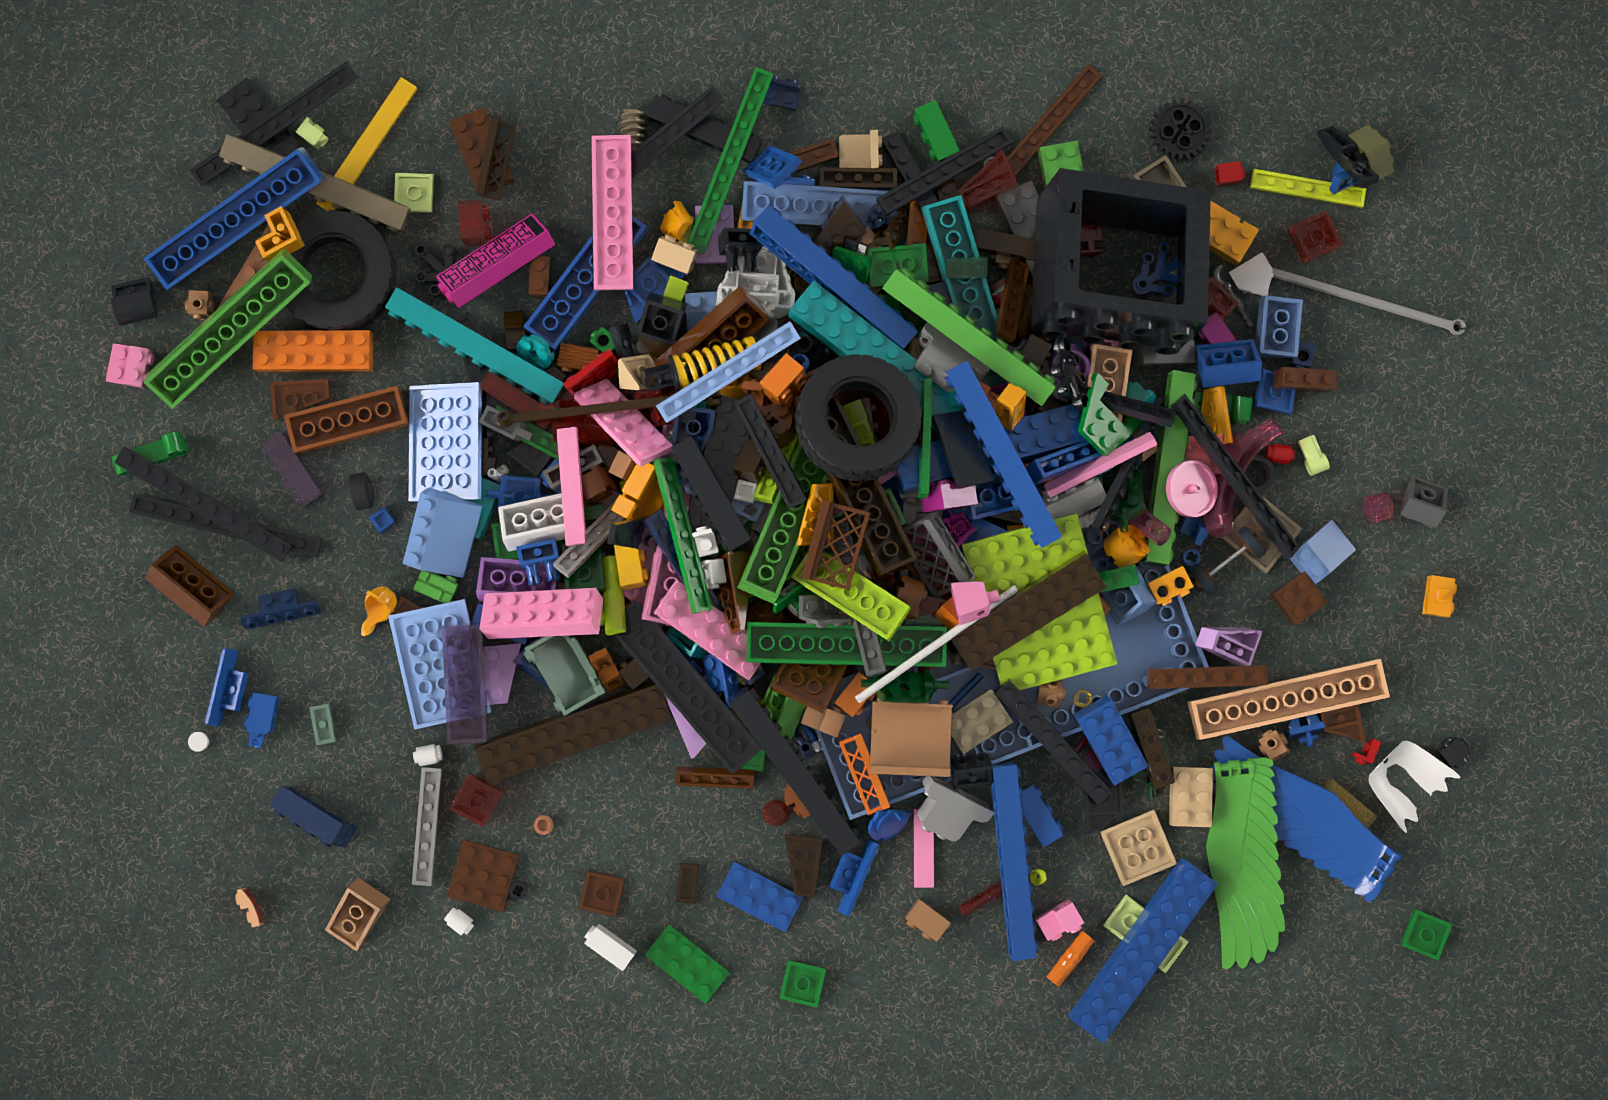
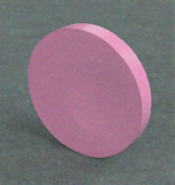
(1191, 488)

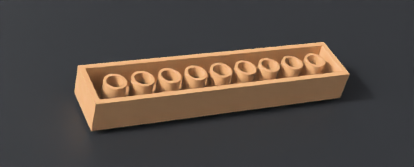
(1288, 699)

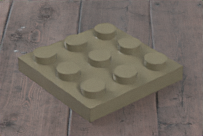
(1272, 554)

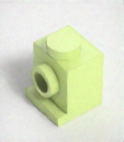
(312, 133)

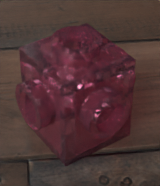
(1378, 507)

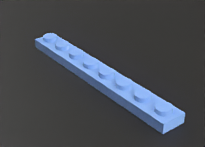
(728, 372)

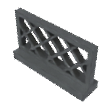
(946, 549)

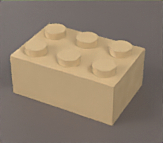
(1191, 797)

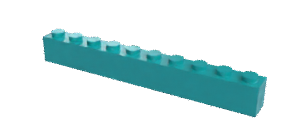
(475, 346)

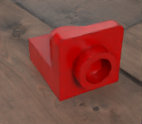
(1370, 750)

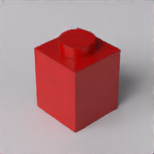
(1229, 173)

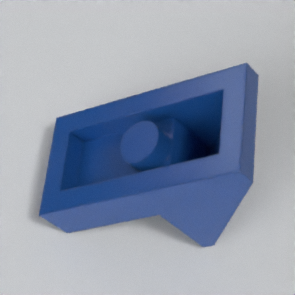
(1340, 180)

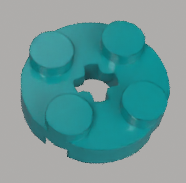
(542, 357)

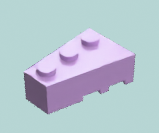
(1230, 643)

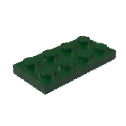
(591, 572)

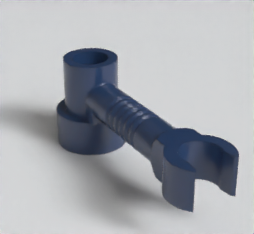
(803, 743)

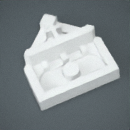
(1253, 276)

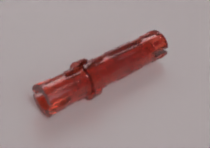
(979, 900)

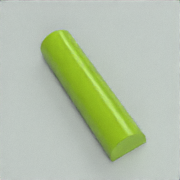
(613, 598)

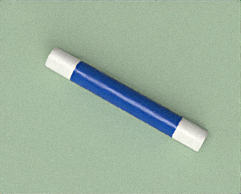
(812, 738)

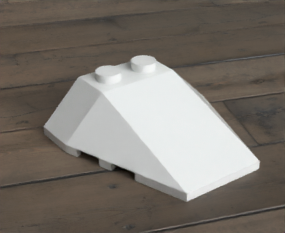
(767, 285)

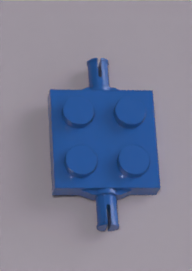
(516, 489)

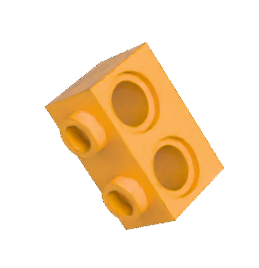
(1011, 406)
(1167, 582)

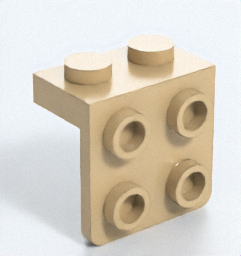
(860, 150)

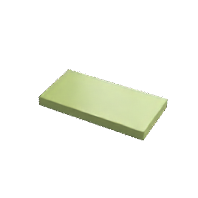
(1125, 916)

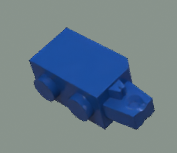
(261, 717)

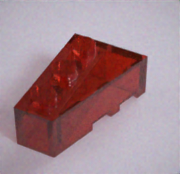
(989, 182)

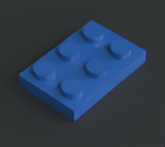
(772, 166)

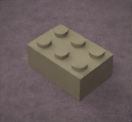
(978, 721)

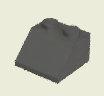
(1424, 501)

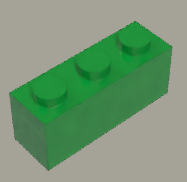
(935, 131)

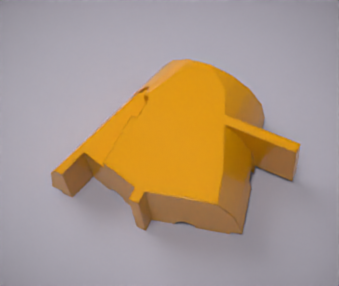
(676, 221)

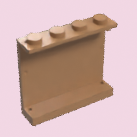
(911, 738)

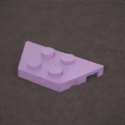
(691, 738)

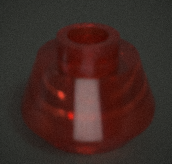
(775, 806)

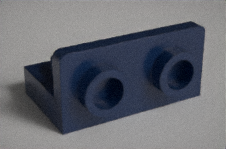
(783, 93)

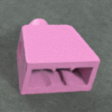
(972, 600)

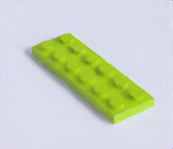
(863, 601)

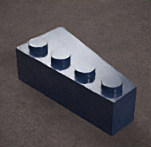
(312, 817)

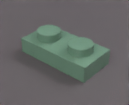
(323, 724)

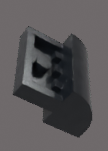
(133, 301)

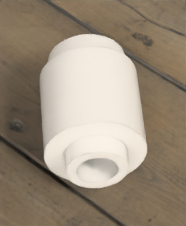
(428, 754)
(459, 921)

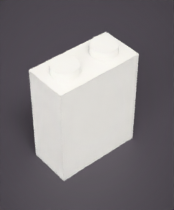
(609, 946)

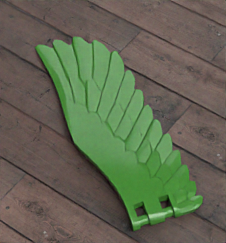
(1243, 861)

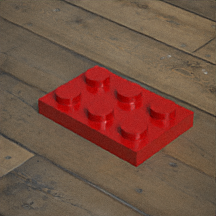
(593, 372)

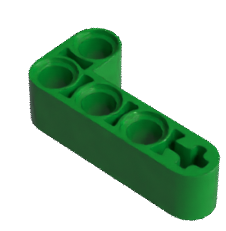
(169, 447)

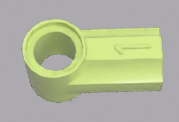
(1315, 460)

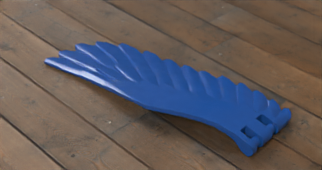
(1321, 828)

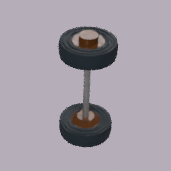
(1251, 543)

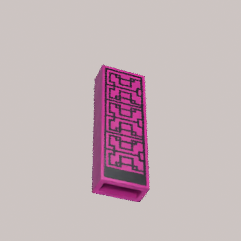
(494, 260)

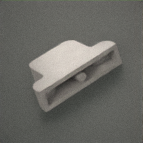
(942, 355)
(950, 810)

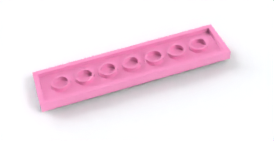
(612, 212)

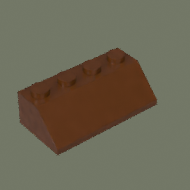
(189, 585)

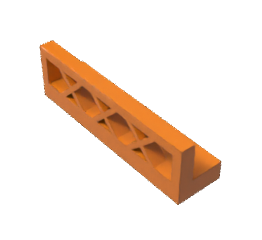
(873, 777)

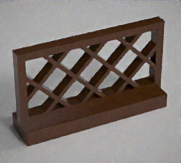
(819, 540)

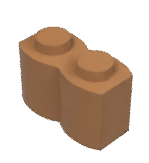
(827, 722)

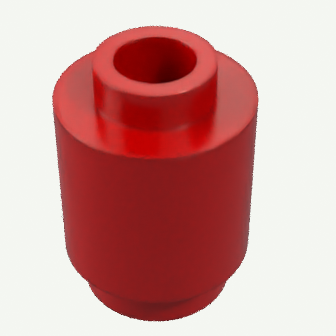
(1279, 453)

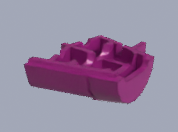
(958, 527)

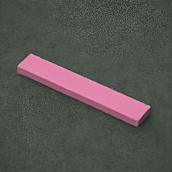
(1100, 464)
(571, 486)

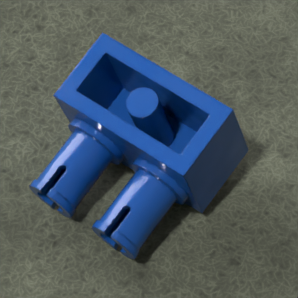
(538, 554)

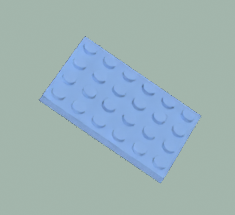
(445, 439)
(420, 657)

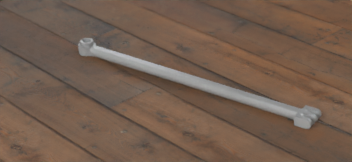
(1370, 301)

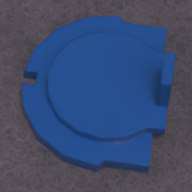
(888, 824)

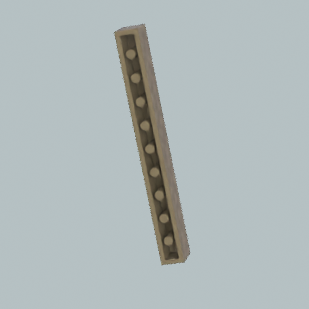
(333, 189)

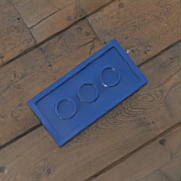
(759, 896)

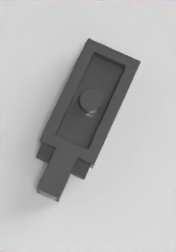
(515, 431)

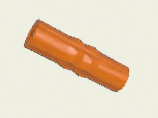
(1070, 959)

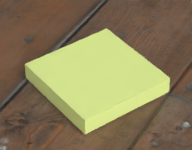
(415, 191)

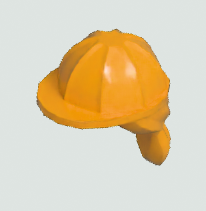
(379, 605)

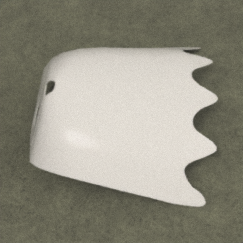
(1421, 766)

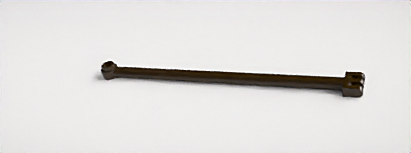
(512, 418)

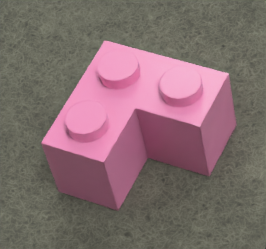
(1059, 919)

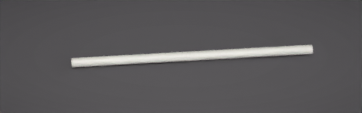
(927, 650)

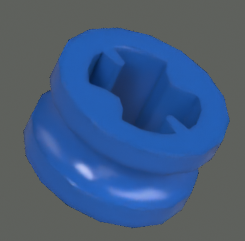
(1193, 552)

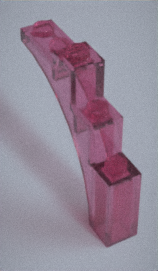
(1243, 450)

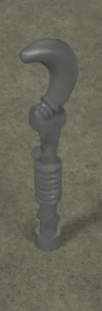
(1226, 285)

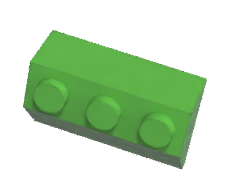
(784, 710)

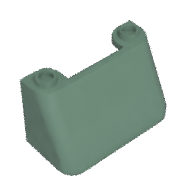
(565, 671)

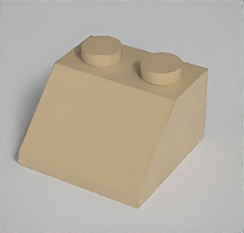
(674, 254)

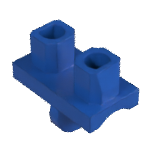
(1313, 726)

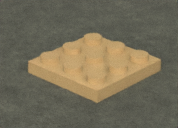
(1138, 847)

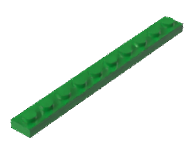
(730, 159)

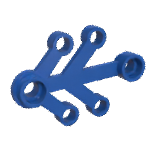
(1161, 272)

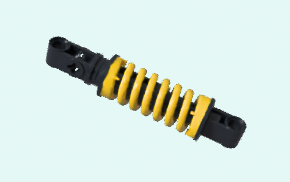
(679, 371)

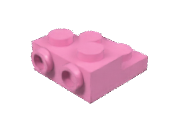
(129, 365)

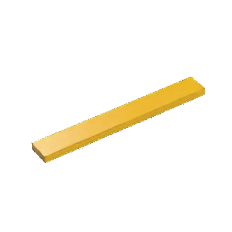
(374, 135)

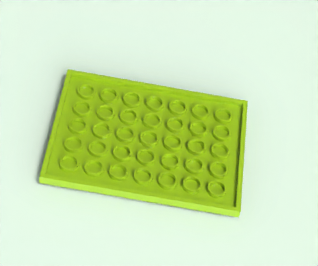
(1068, 644)

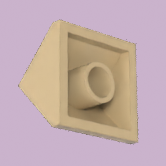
(631, 369)

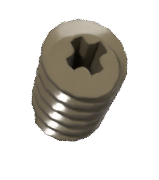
(631, 126)

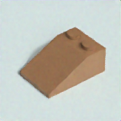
(357, 913)

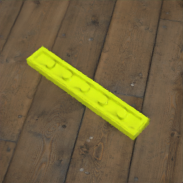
(1305, 188)

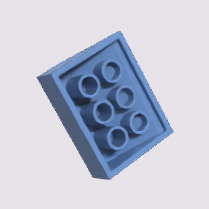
(442, 533)

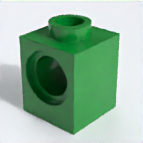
(597, 335)

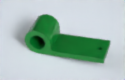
(1238, 407)

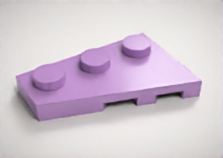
(500, 671)

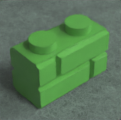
(436, 586)

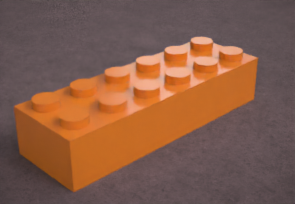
(313, 351)

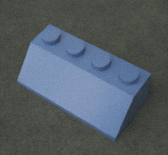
(1126, 601)

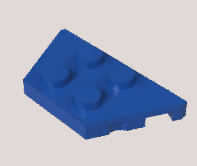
(646, 279)

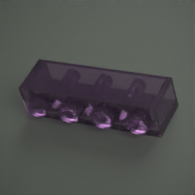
(292, 469)

